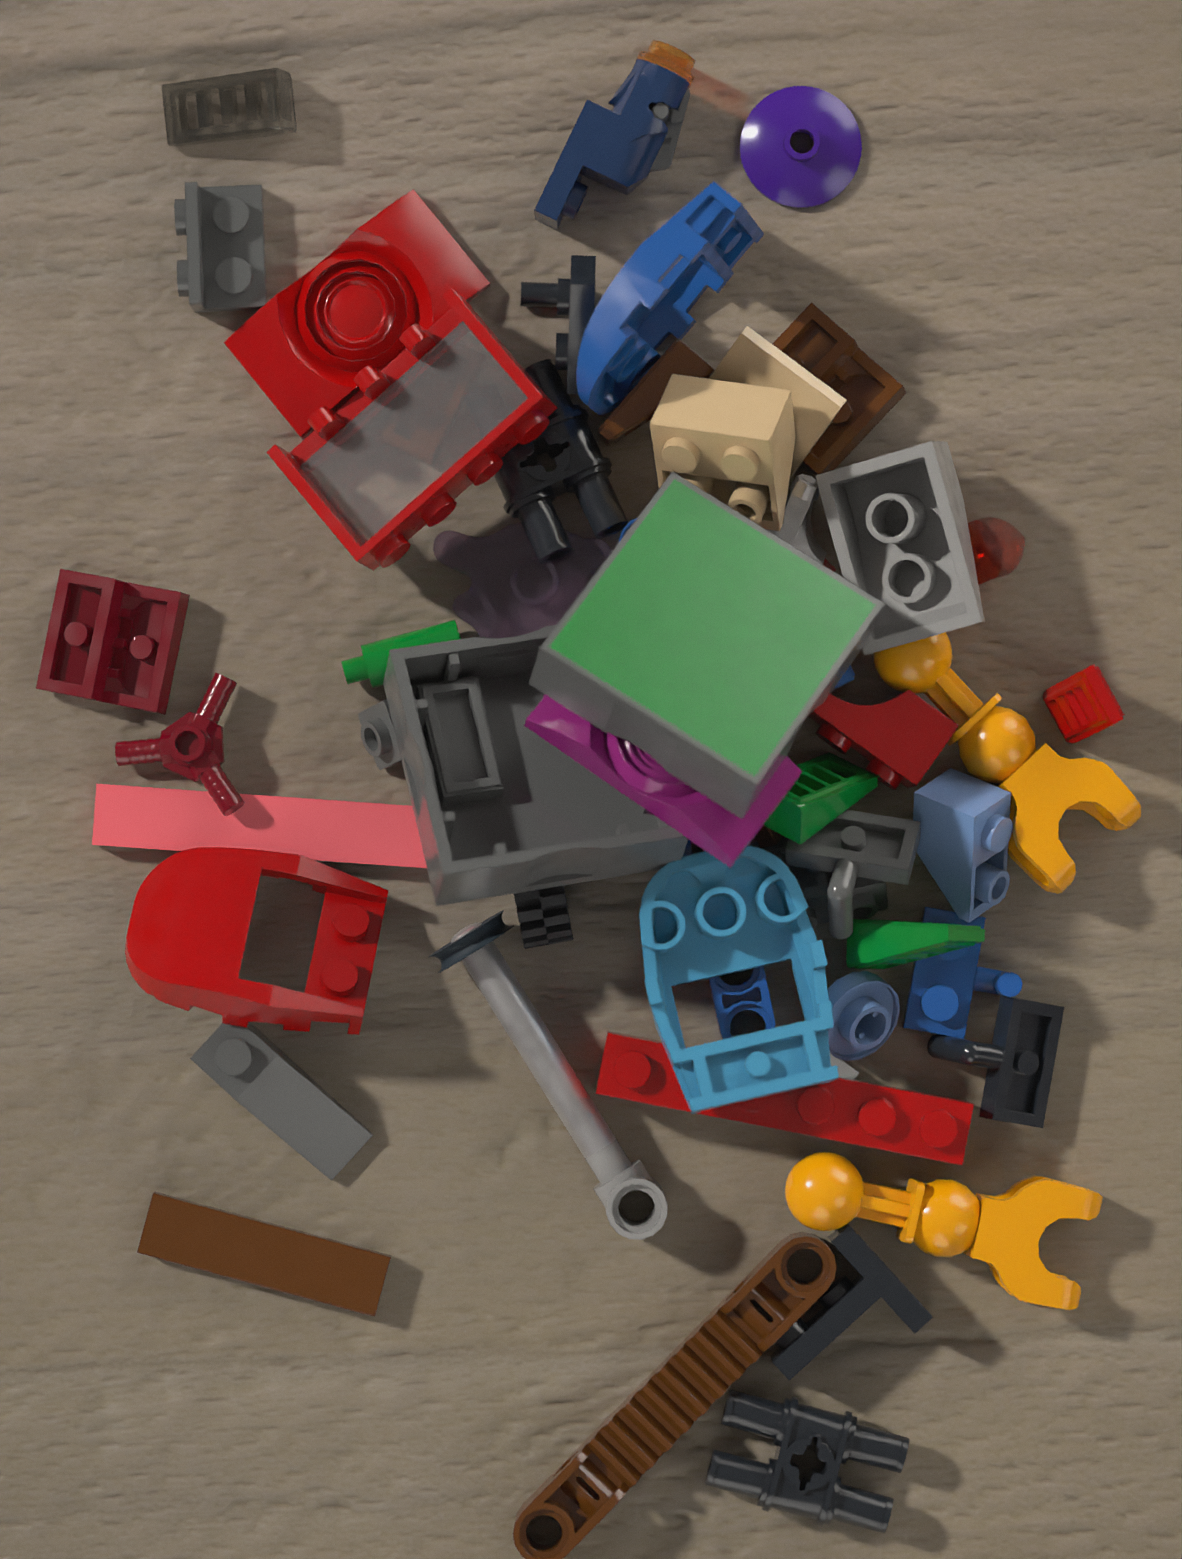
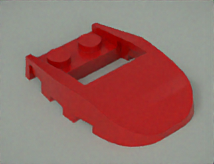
(195, 925)

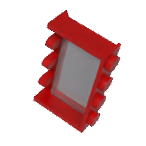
(415, 435)

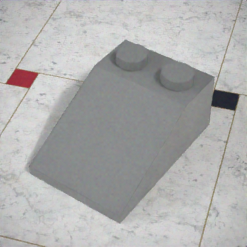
(905, 542)

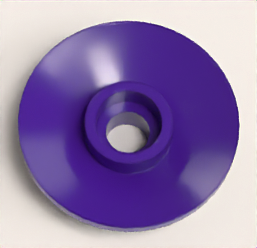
(795, 177)

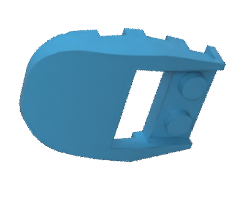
(723, 920)

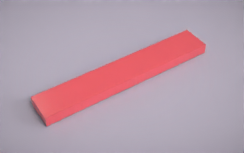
(269, 823)

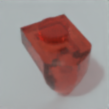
(995, 548)

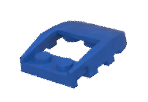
(657, 292)

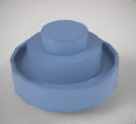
(863, 1015)

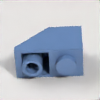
(965, 840)

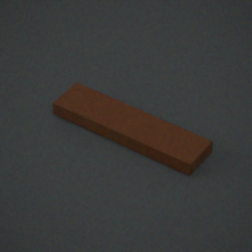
(264, 1254)

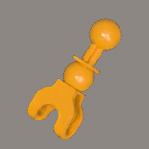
(1002, 750)
(949, 1219)

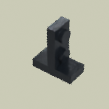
(846, 1303)

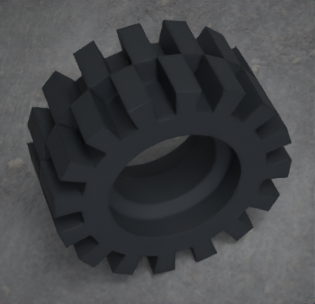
(543, 916)

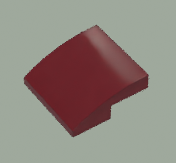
(112, 641)

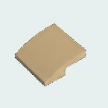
(760, 363)

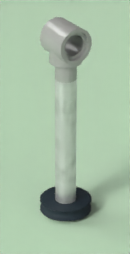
(555, 1075)

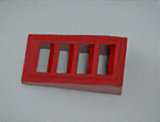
(1082, 704)

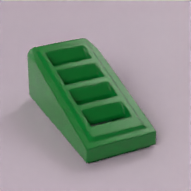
(819, 796)
(895, 943)

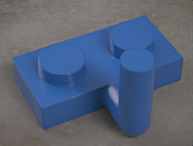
(944, 983)

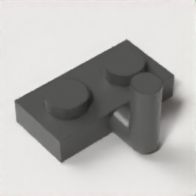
(857, 847)

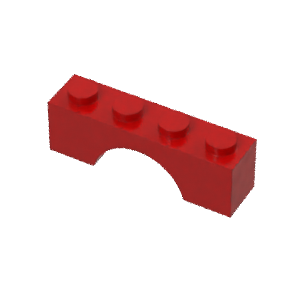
(895, 736)

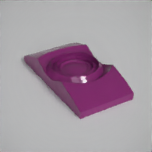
(655, 789)

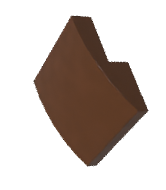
(837, 361)

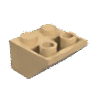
(728, 443)

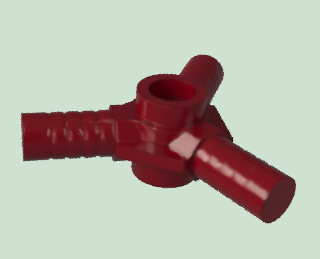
(192, 747)

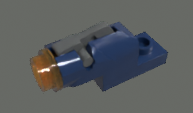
(624, 143)

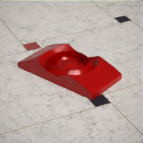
(353, 310)

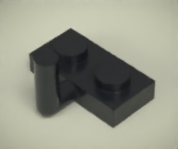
(572, 298)
(1016, 1061)

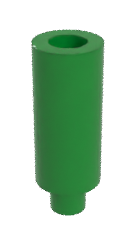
(375, 654)

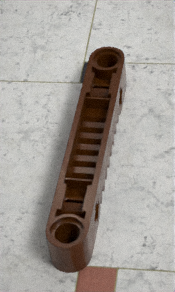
(673, 1397)

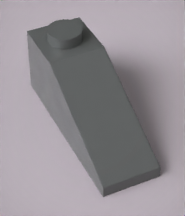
(282, 1096)

